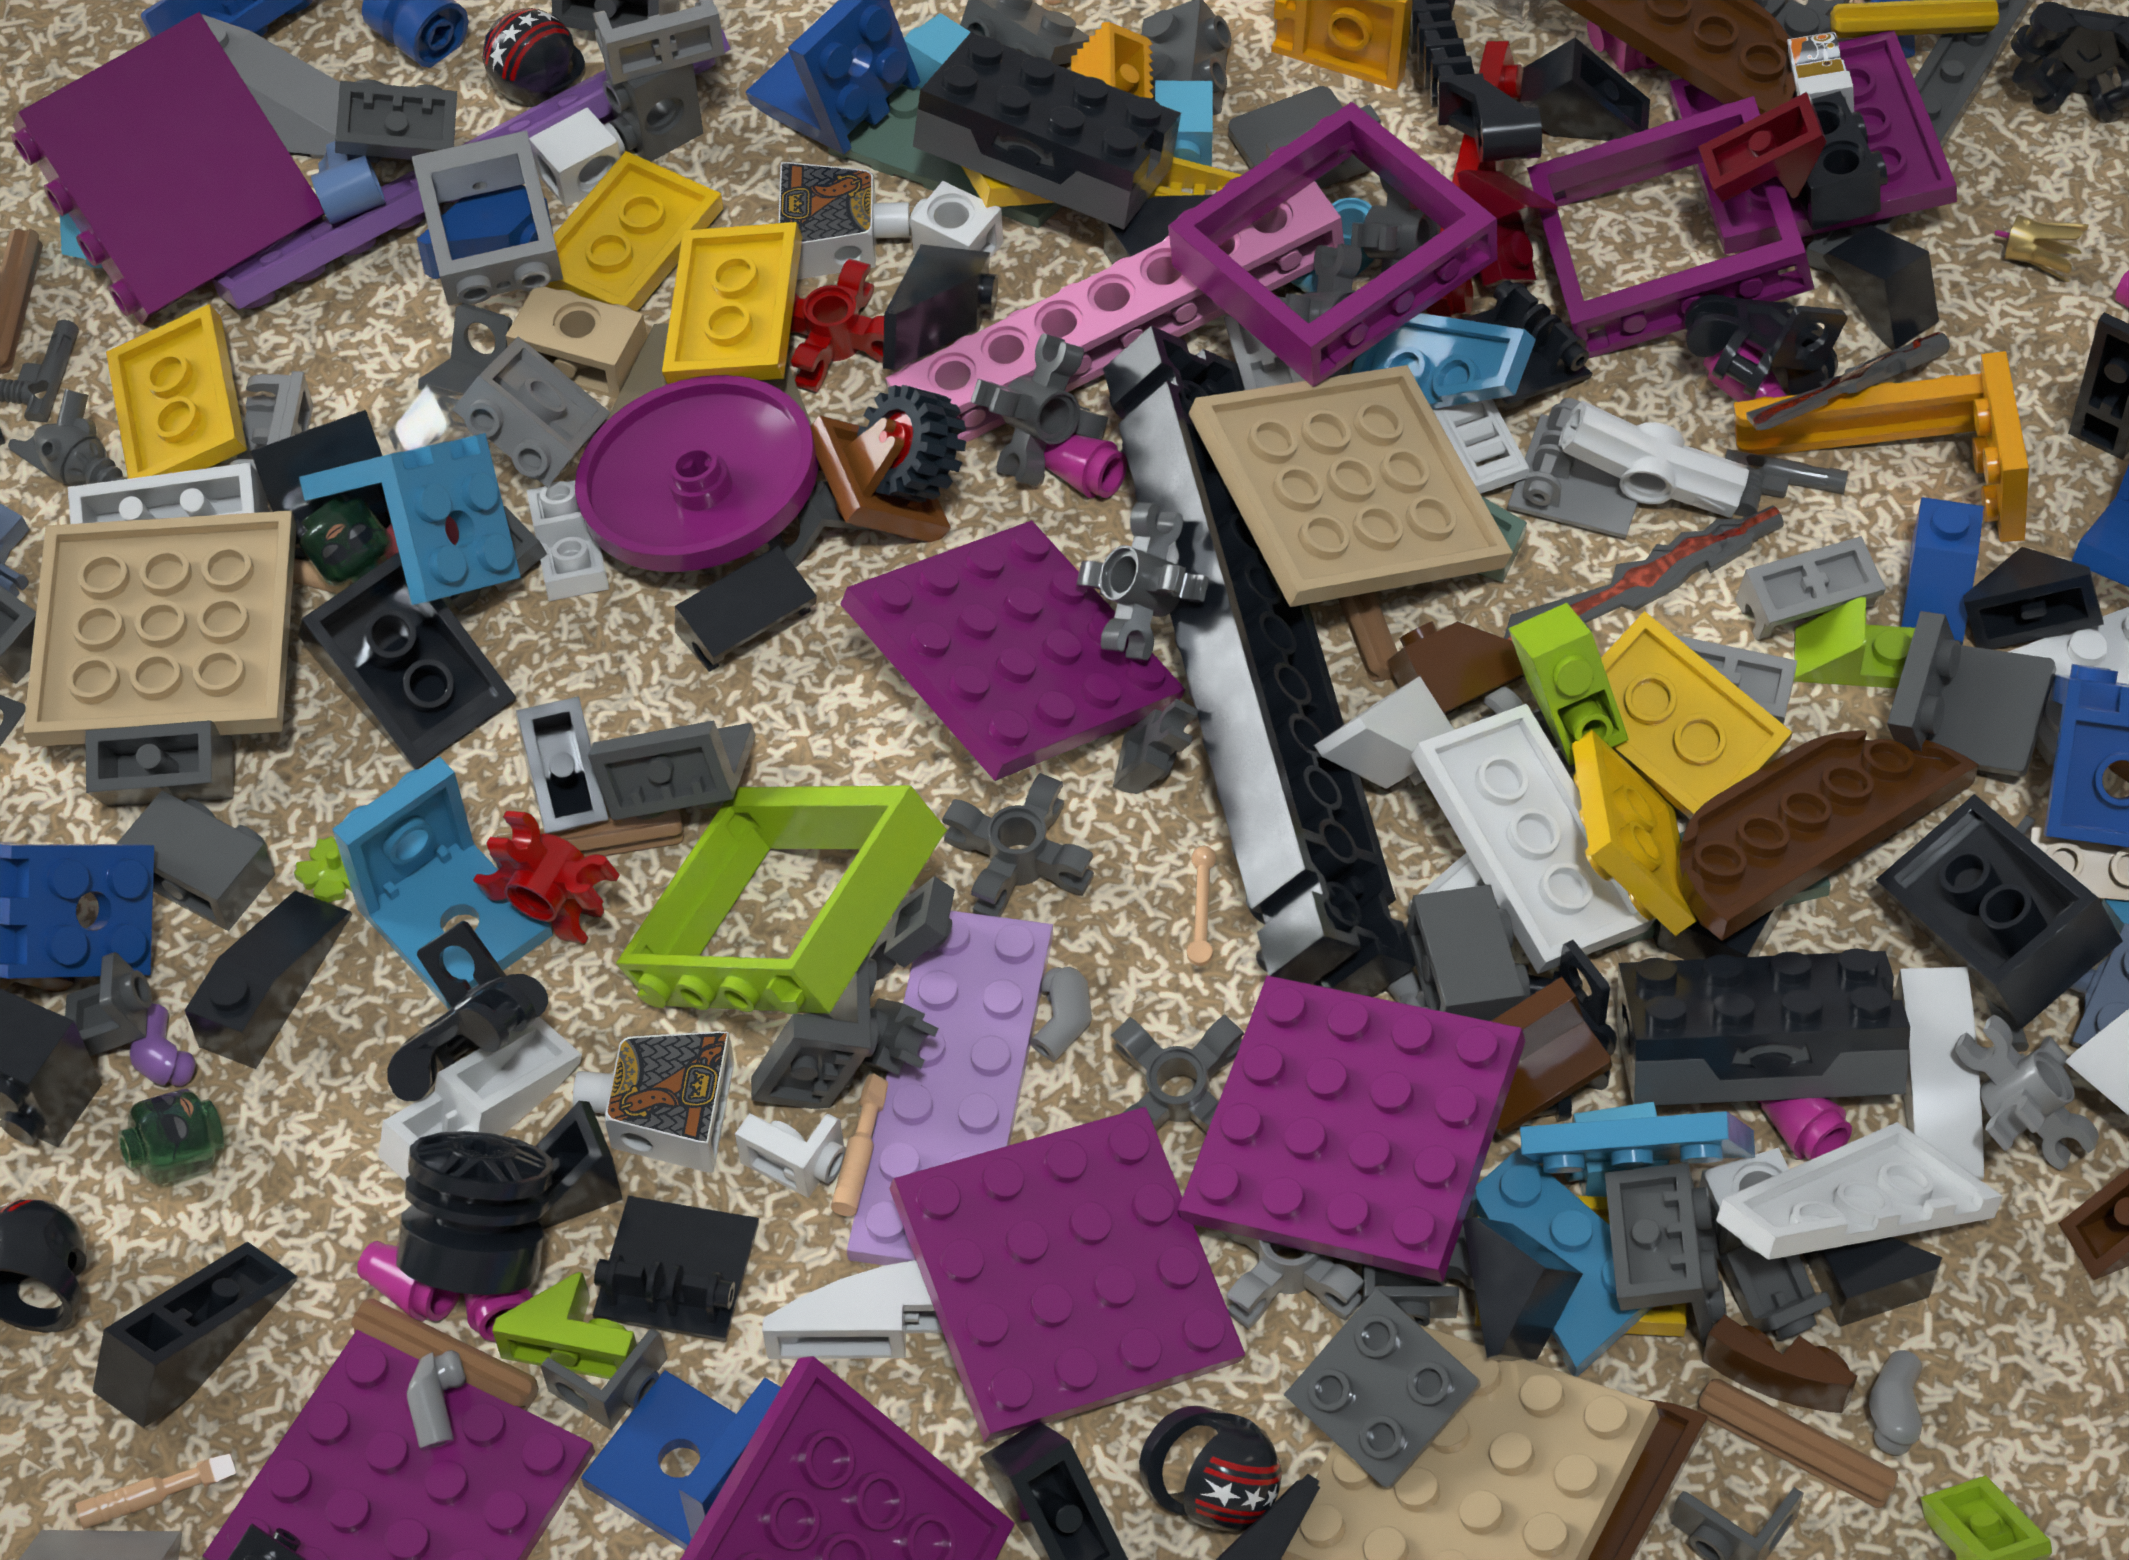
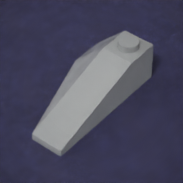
(289, 91)

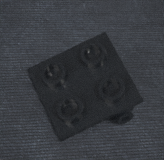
(1557, 353)
(316, 450)
(675, 1268)

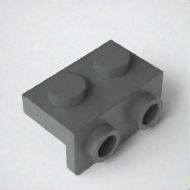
(1025, 28)
(1189, 46)

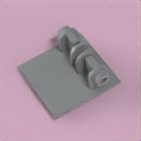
(1567, 487)

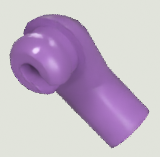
(157, 1056)

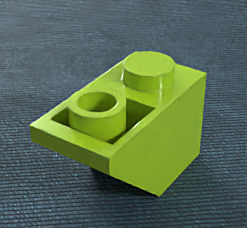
(1567, 678)

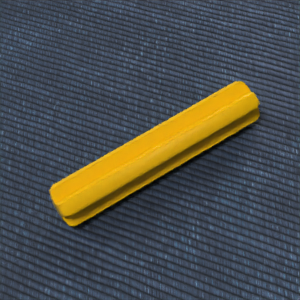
(1914, 17)

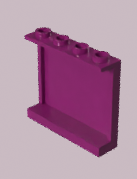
(165, 168)

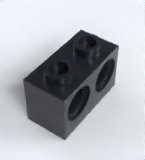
(1846, 173)

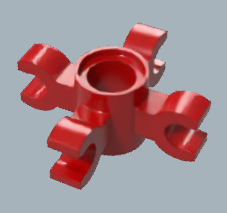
(834, 326)
(545, 877)

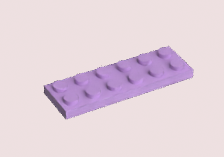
(966, 1096)

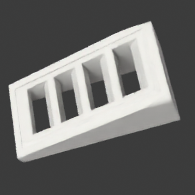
(1500, 442)

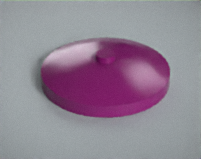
(696, 473)

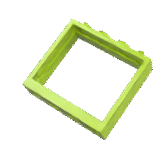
(894, 842)

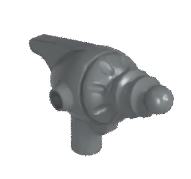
(70, 447)

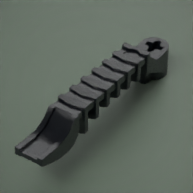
(1465, 99)

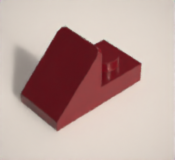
(1774, 144)
(1513, 207)

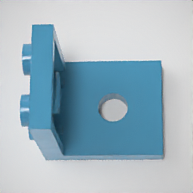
(420, 494)
(416, 869)

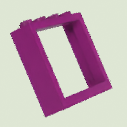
(1660, 304)
(1377, 307)

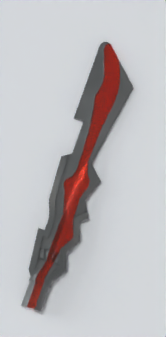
(1852, 381)
(1666, 567)

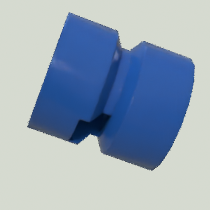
(419, 28)

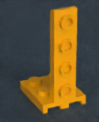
(1347, 36)
(1919, 410)

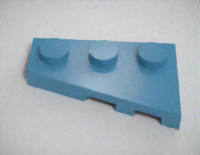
(1454, 358)
(1638, 1141)
(1560, 1221)

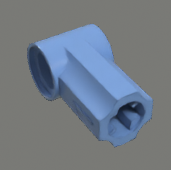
(346, 185)

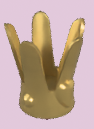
(2037, 243)

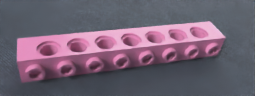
(1119, 305)

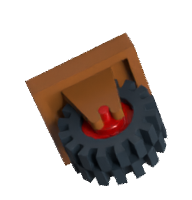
(894, 466)

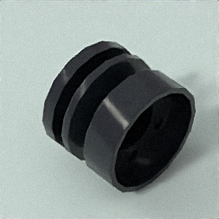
(474, 1212)

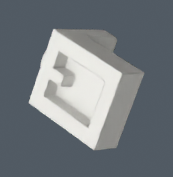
(784, 1155)

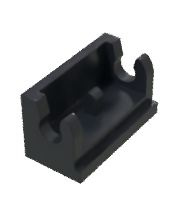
(742, 606)

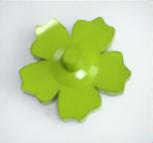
(324, 872)

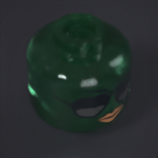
(344, 540)
(171, 1136)

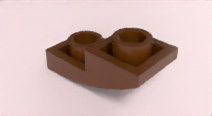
(1801, 1376)

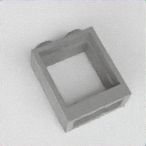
(478, 170)

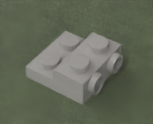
(531, 411)

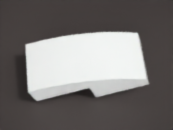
(573, 557)

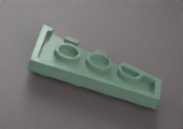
(891, 151)

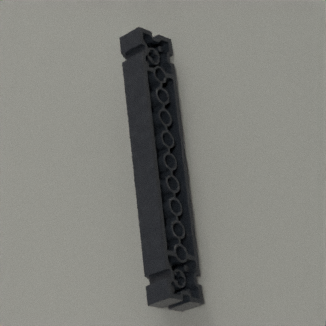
(1259, 696)

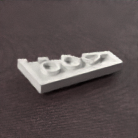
(1856, 1195)

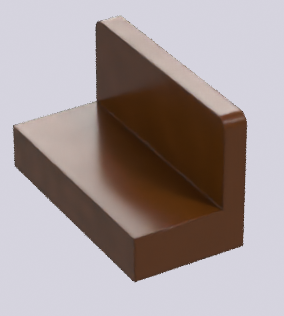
(1557, 1054)

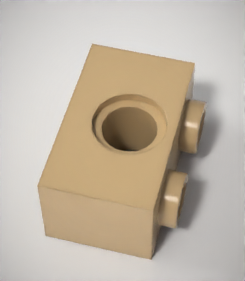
(582, 337)

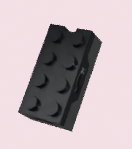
(1046, 129)
(1761, 1028)

